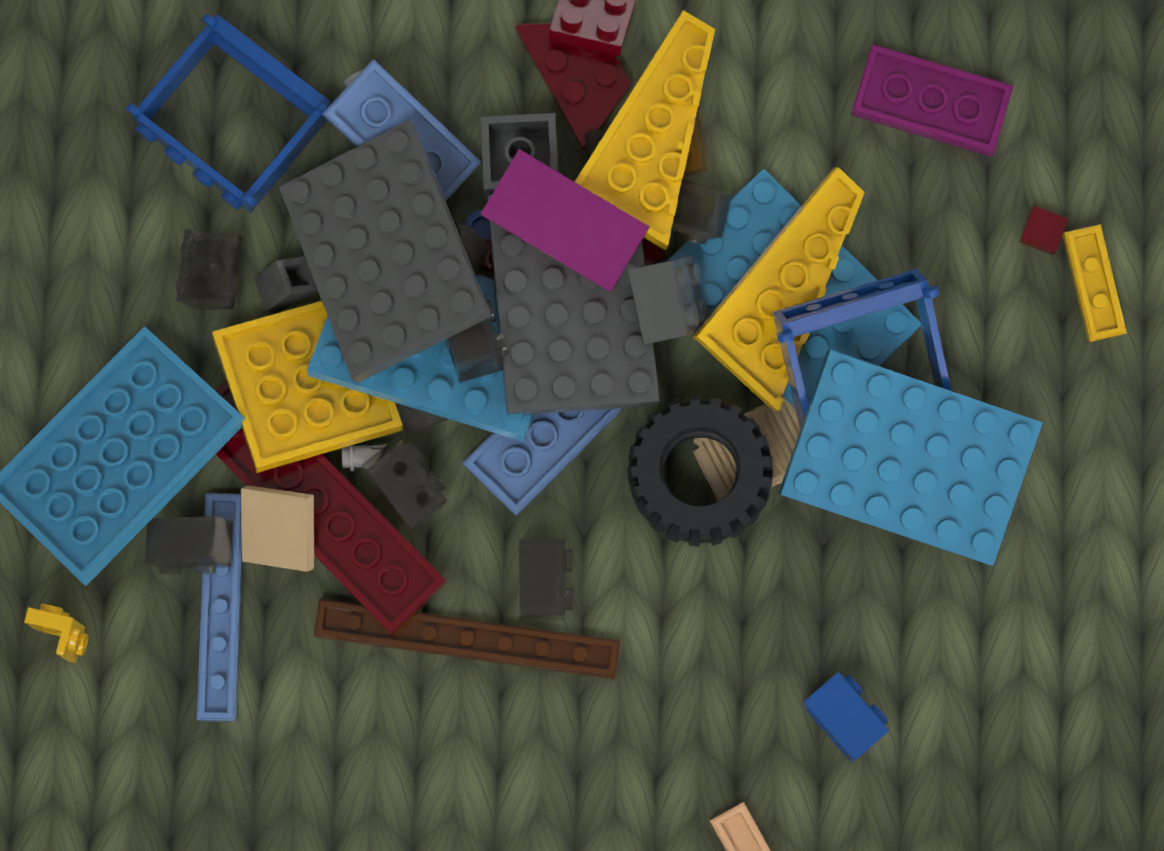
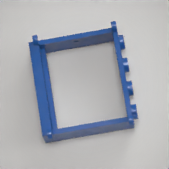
(267, 70)
(854, 304)

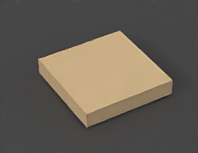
(277, 528)

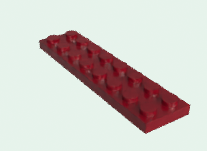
(348, 533)

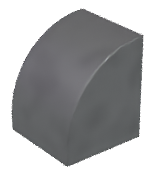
(285, 283)

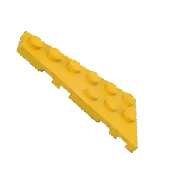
(649, 140)
(785, 275)

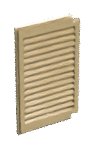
(781, 433)

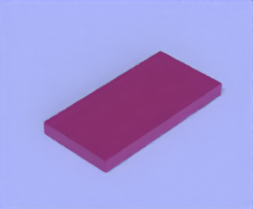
(932, 100)
(565, 220)

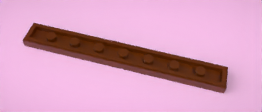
(472, 640)

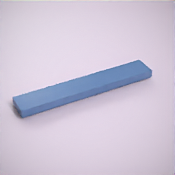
(221, 622)

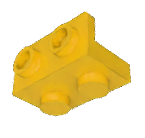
(56, 622)

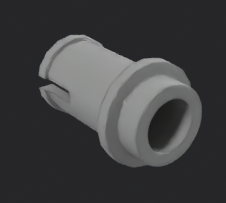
(356, 455)

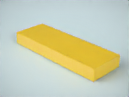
(1094, 283)

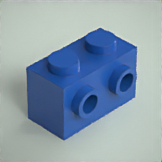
(846, 716)

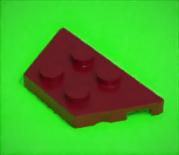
(580, 80)

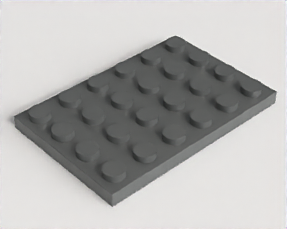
(384, 252)
(566, 335)

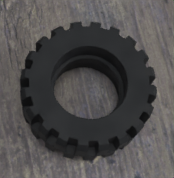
(690, 421)

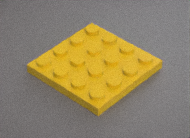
(282, 406)

